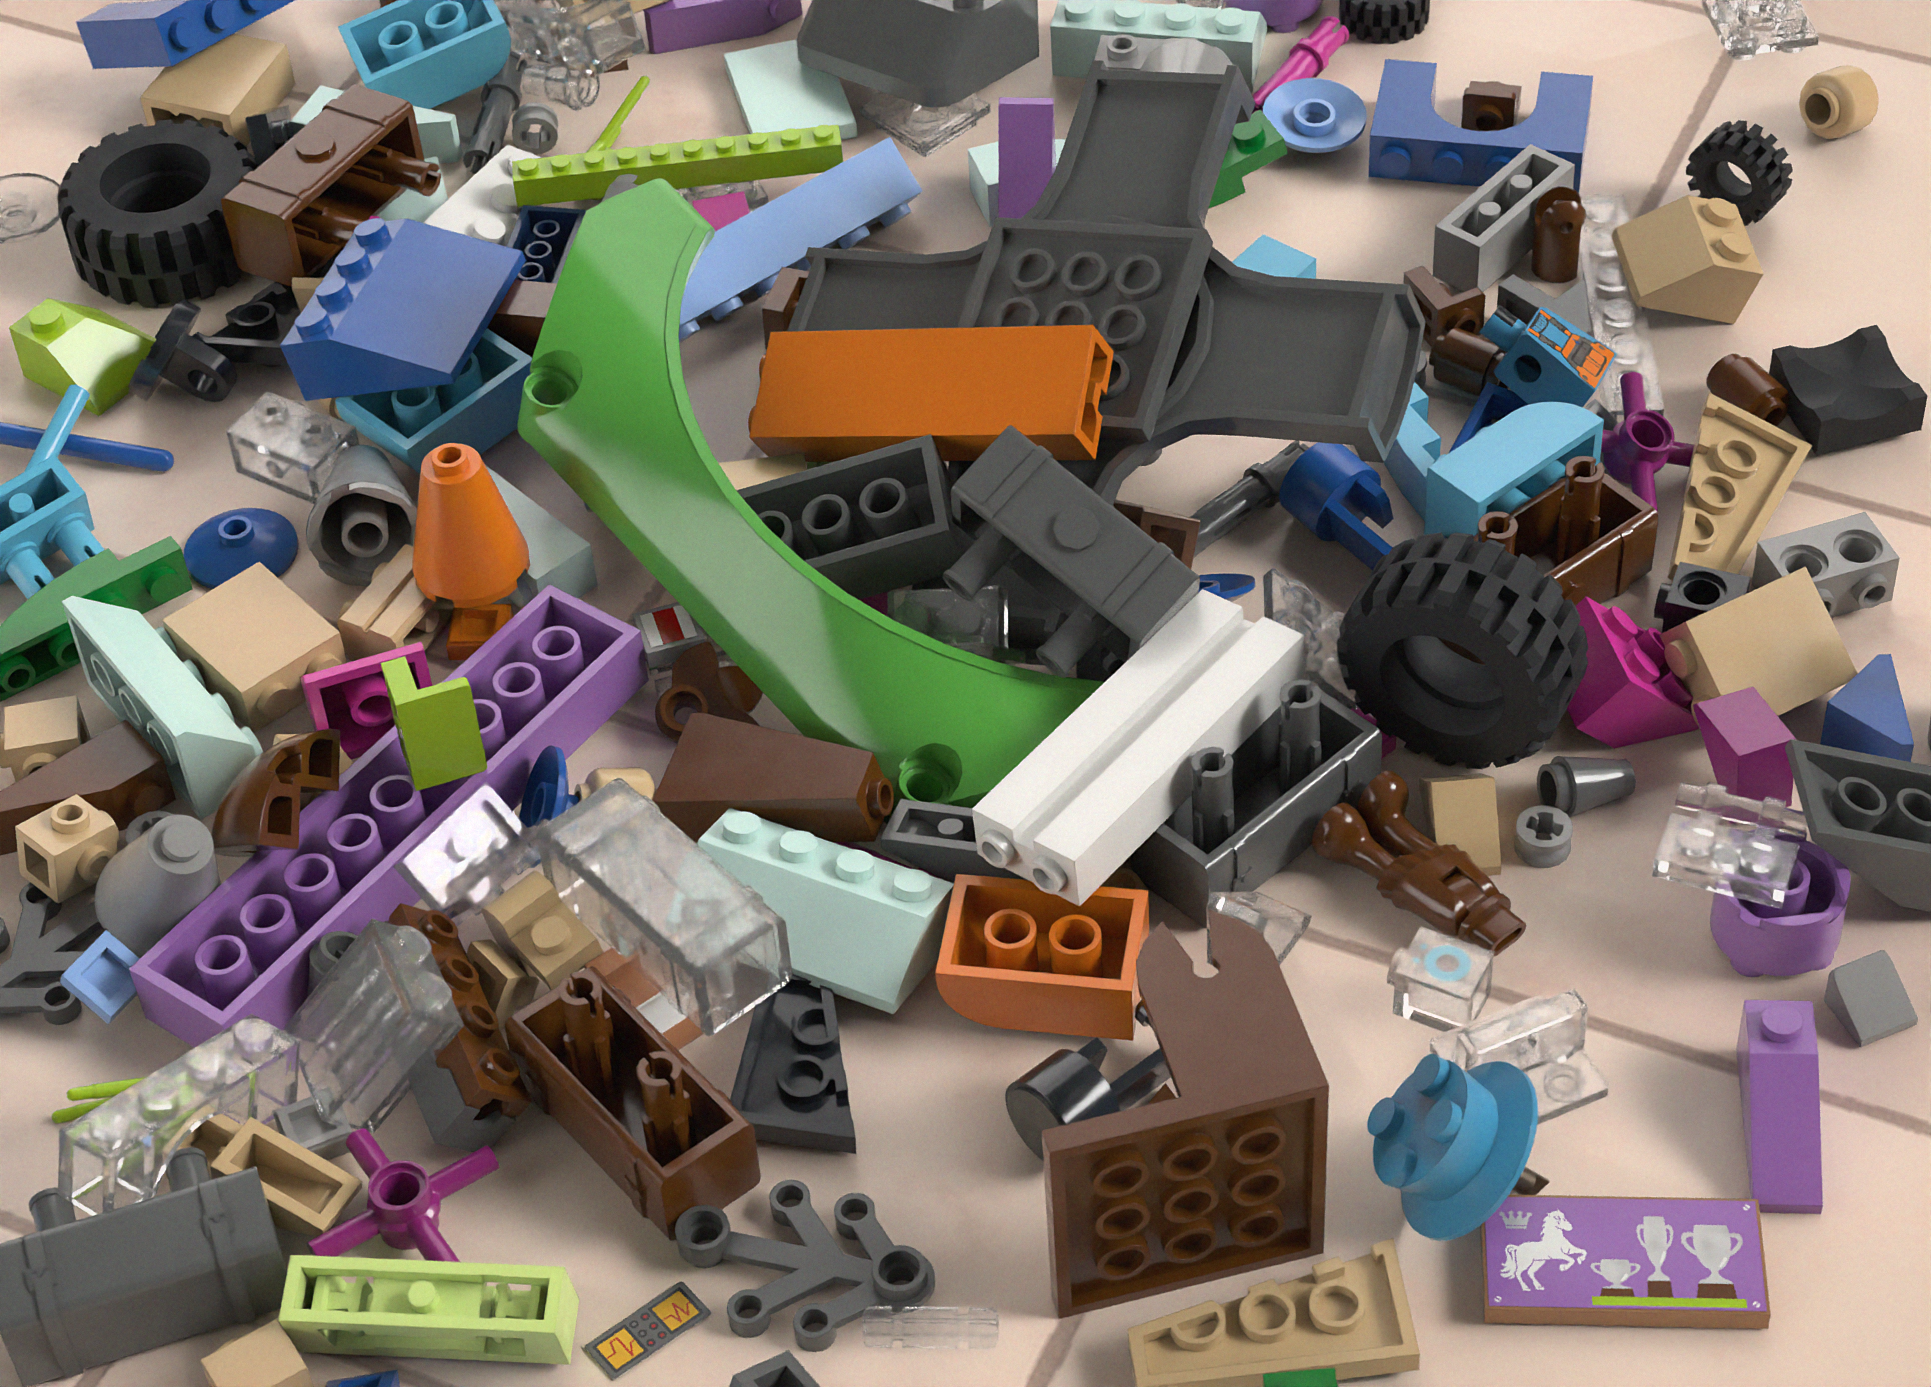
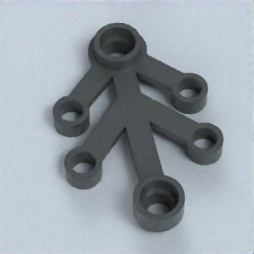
(42, 956)
(809, 1266)

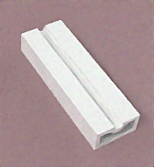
(1129, 748)

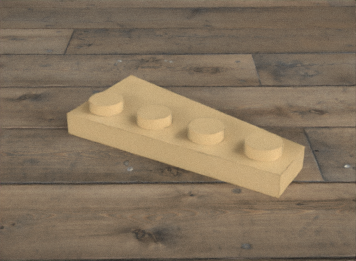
(1732, 486)
(1336, 1318)

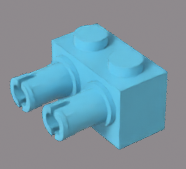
(38, 517)

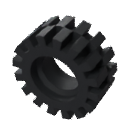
(1384, 18)
(1753, 156)

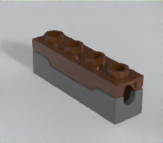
(475, 1082)

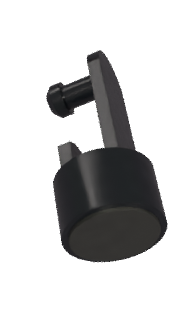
(1072, 1089)

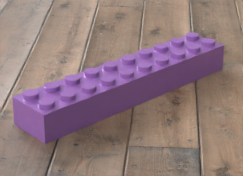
(248, 945)

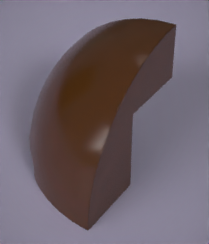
(264, 798)

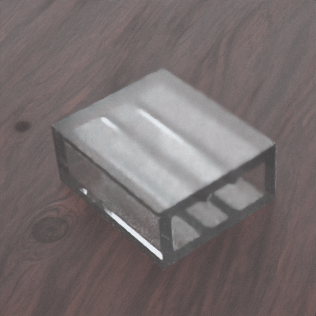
(373, 1026)

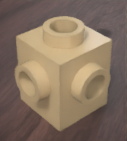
(66, 847)

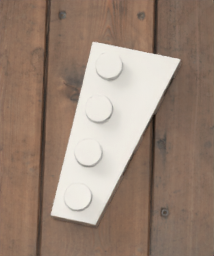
(485, 203)

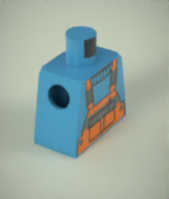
(1547, 357)

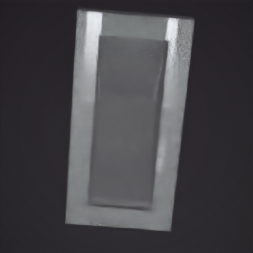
(1276, 921)

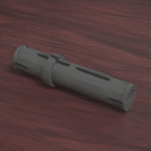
(498, 103)
(1254, 491)

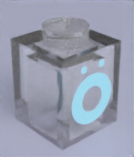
(1440, 980)

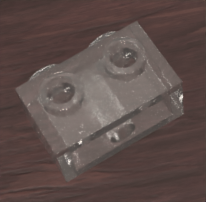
(288, 445)

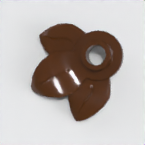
(706, 689)

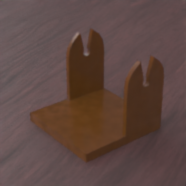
(1205, 1178)

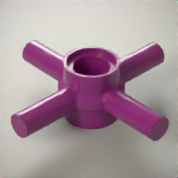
(1641, 442)
(402, 1201)

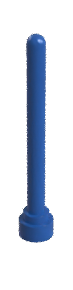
(91, 448)

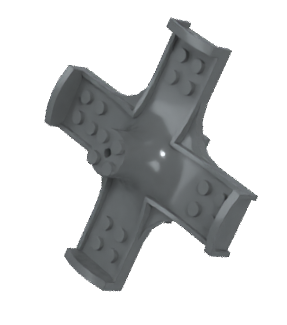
(1190, 331)

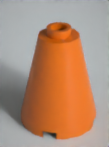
(464, 531)

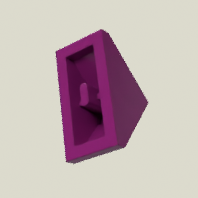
(1746, 745)

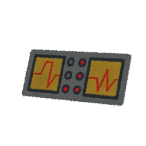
(647, 1330)

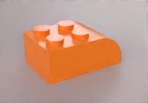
(1042, 961)

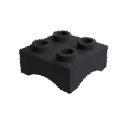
(1848, 391)

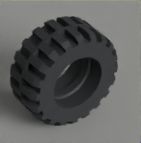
(150, 212)
(1489, 607)

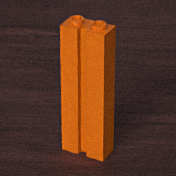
(962, 385)

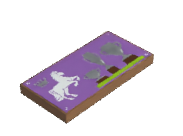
(1625, 1262)

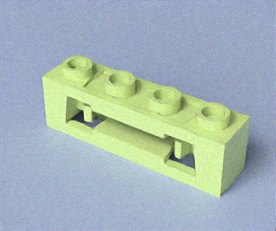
(429, 1309)

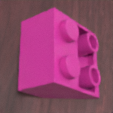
(1627, 682)

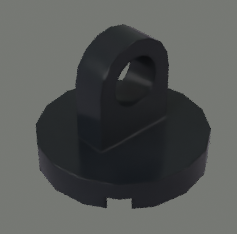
(182, 359)

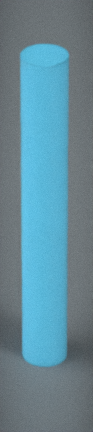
(60, 425)

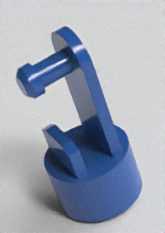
(1332, 496)

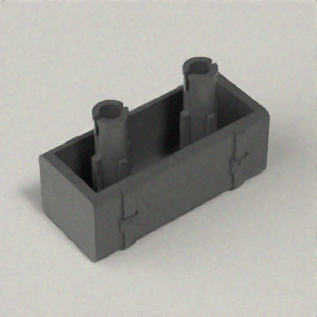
(1068, 548)
(1261, 802)
(138, 1271)

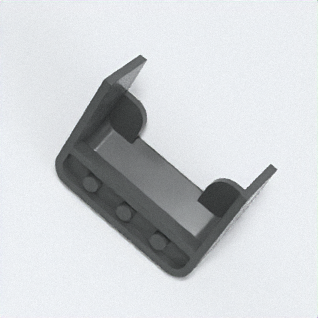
(920, 47)

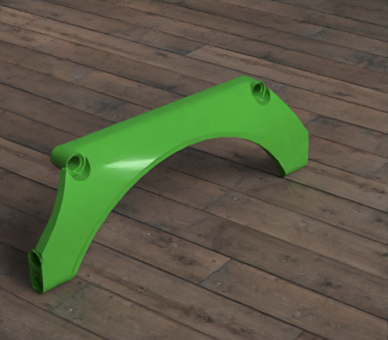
(622, 433)

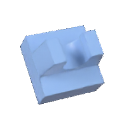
(103, 977)

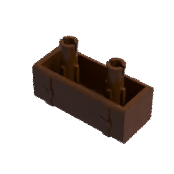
(326, 183)
(1579, 531)
(632, 1100)

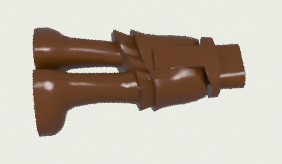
(1426, 877)

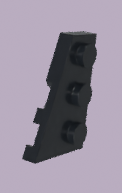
(794, 1071)

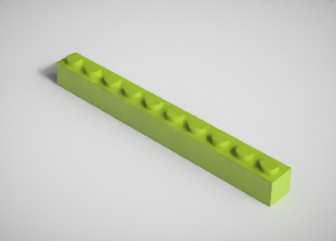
(679, 163)

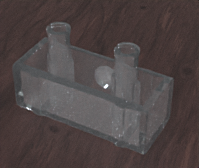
(666, 906)

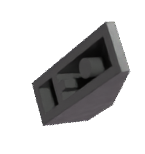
(938, 840)

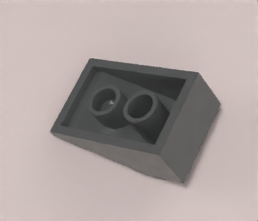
(1869, 816)

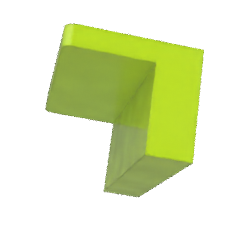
(434, 726)

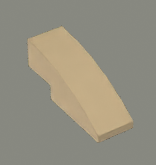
(300, 1187)

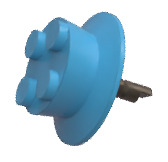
(1456, 1143)

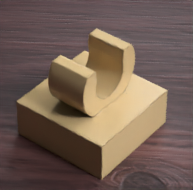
(501, 979)

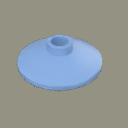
(1316, 114)

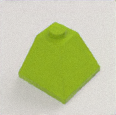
(82, 347)

